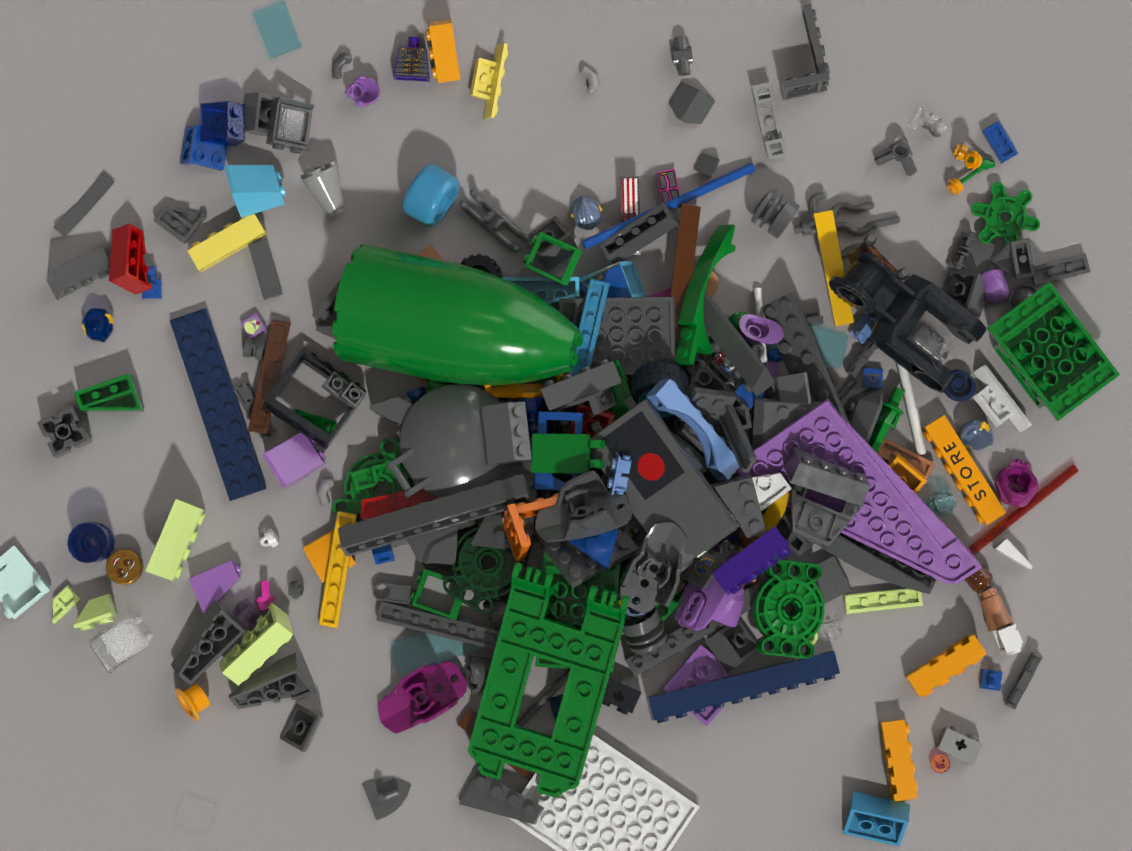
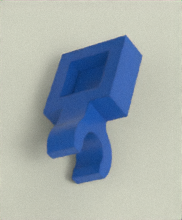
(156, 291)

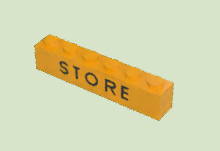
(964, 470)

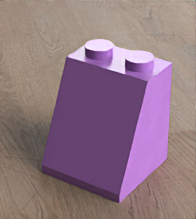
(294, 460)

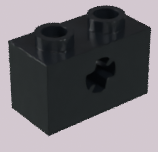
(630, 696)

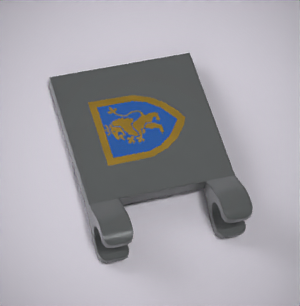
(702, 568)

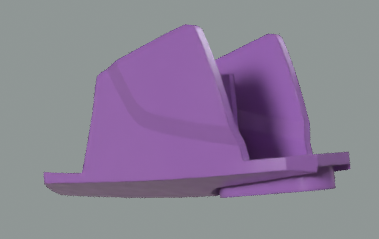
(709, 603)

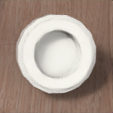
(271, 537)

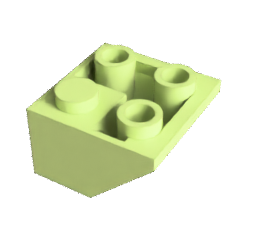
(97, 610)

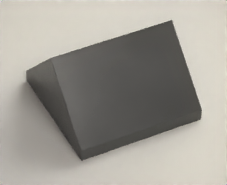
(301, 727)

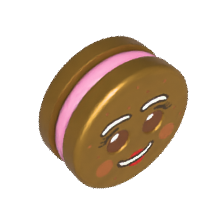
(124, 567)

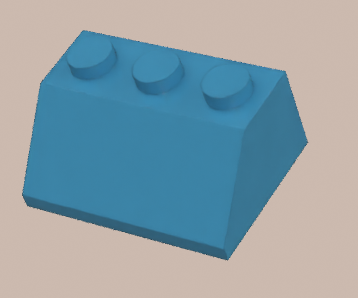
(876, 819)

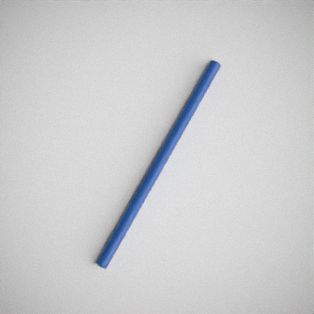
(674, 203)

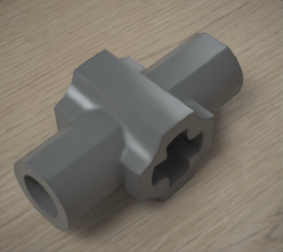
(682, 55)

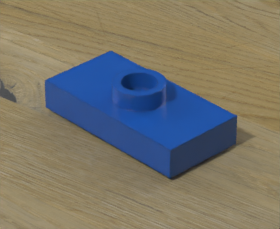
(999, 142)

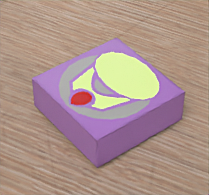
(253, 326)

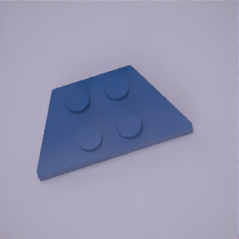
(598, 547)

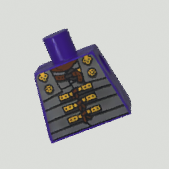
(412, 62)

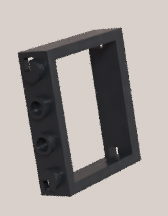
(294, 419)

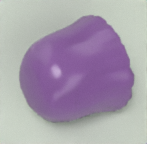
(995, 285)

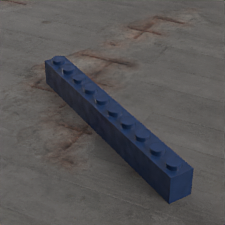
(742, 685)

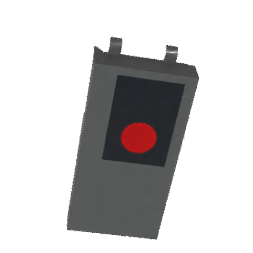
(663, 478)

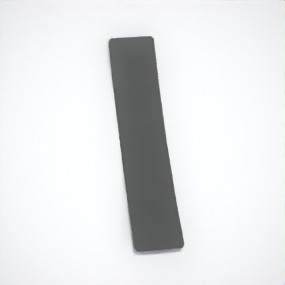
(84, 205)

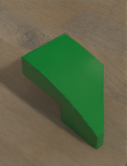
(367, 477)

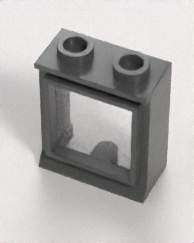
(289, 124)

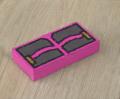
(667, 185)

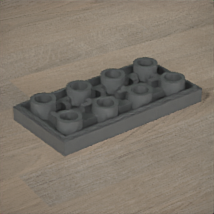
(831, 584)

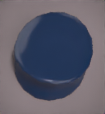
(961, 387)

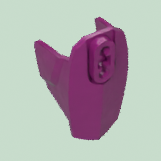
(416, 698)

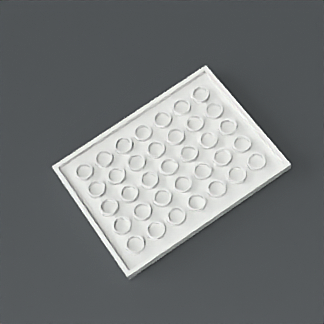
(611, 809)

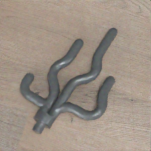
(808, 226)

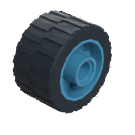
(649, 375)

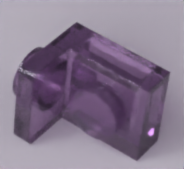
(247, 613)

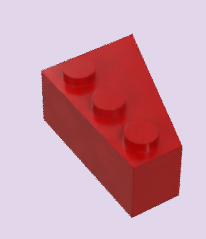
(127, 259)

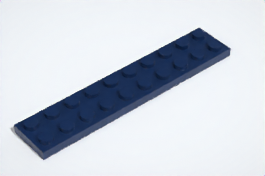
(218, 404)

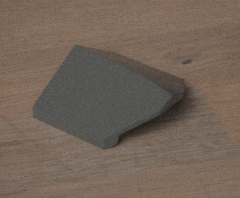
(691, 104)

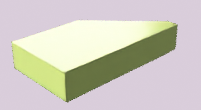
(63, 603)

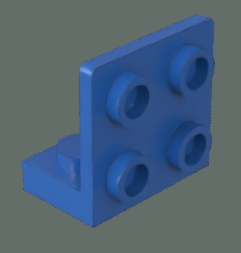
(200, 152)

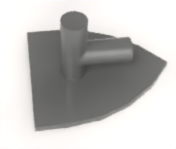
(386, 795)

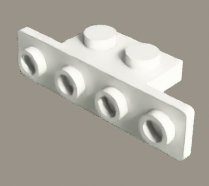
(997, 402)

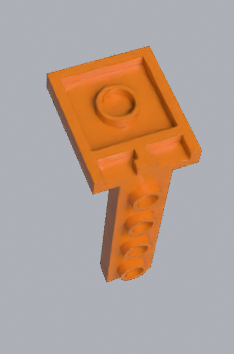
(515, 525)

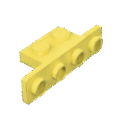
(488, 78)

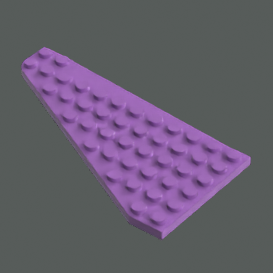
(892, 514)

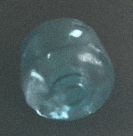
(941, 502)

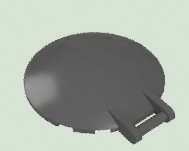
(446, 443)

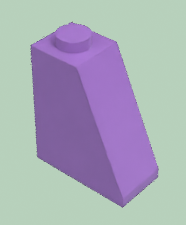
(215, 583)

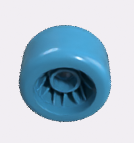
(430, 195)

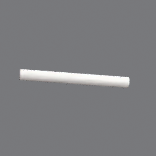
(758, 304)

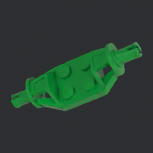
(888, 420)

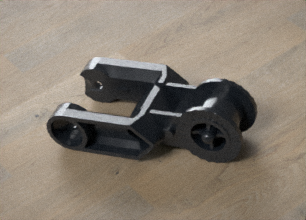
(897, 310)

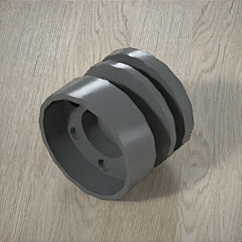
(774, 213)
(645, 633)

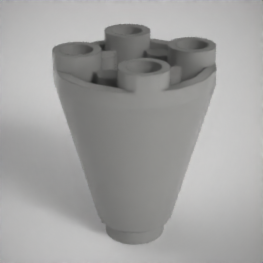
(325, 187)

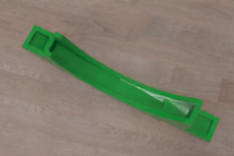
(693, 334)

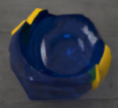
(97, 324)

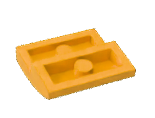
(319, 554)

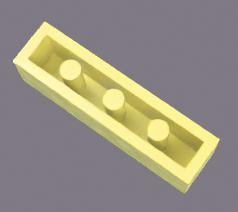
(226, 242)

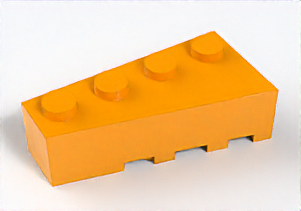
(898, 761)

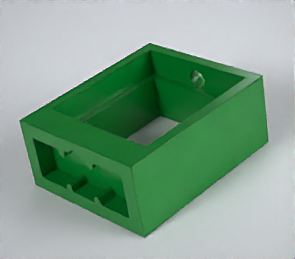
(570, 268)
(416, 595)

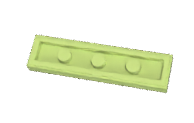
(882, 600)

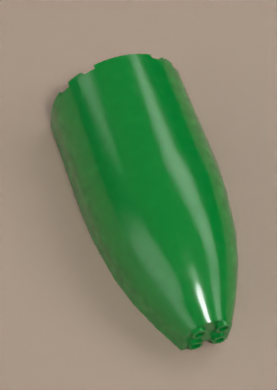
(447, 322)

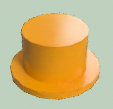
(192, 700)

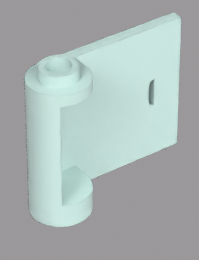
(19, 583)

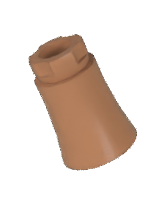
(994, 610)

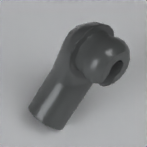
(338, 63)

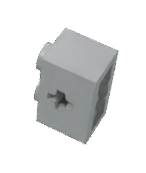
(967, 753)

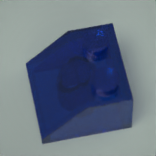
(222, 123)

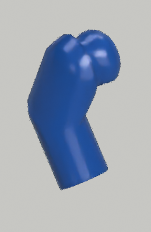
(774, 355)

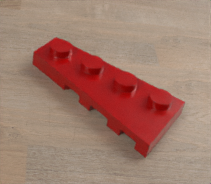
(393, 502)

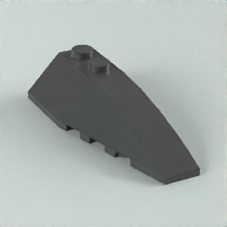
(879, 564)

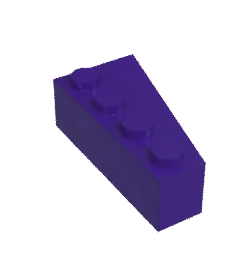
(752, 561)

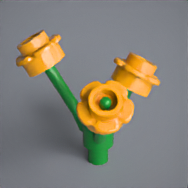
(972, 160)

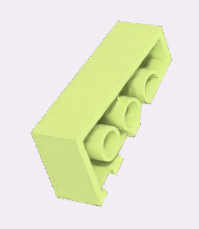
(257, 645)

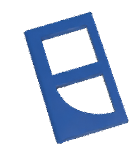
(548, 481)

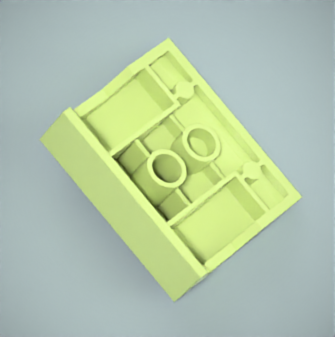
(175, 540)

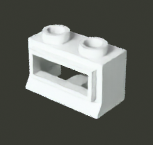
(1008, 639)

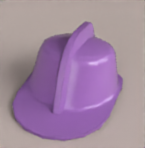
(760, 330)

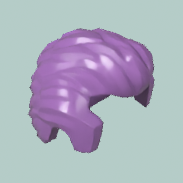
(363, 91)

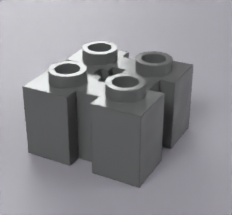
(53, 427)

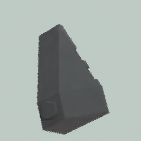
(280, 680)

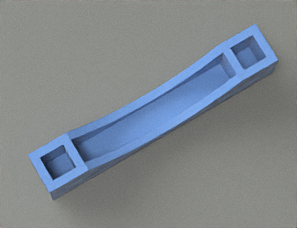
(718, 456)

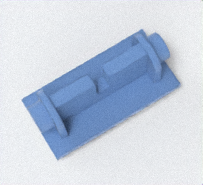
(862, 329)
(619, 466)

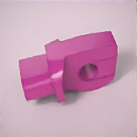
(265, 599)

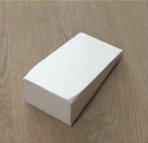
(1007, 549)

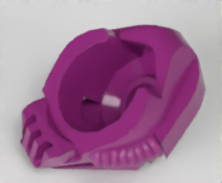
(1016, 484)

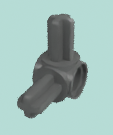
(904, 158)

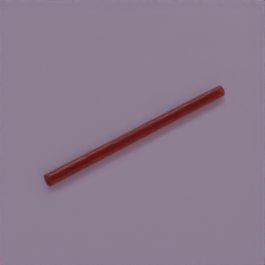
(1020, 512)

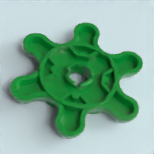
(1003, 203)

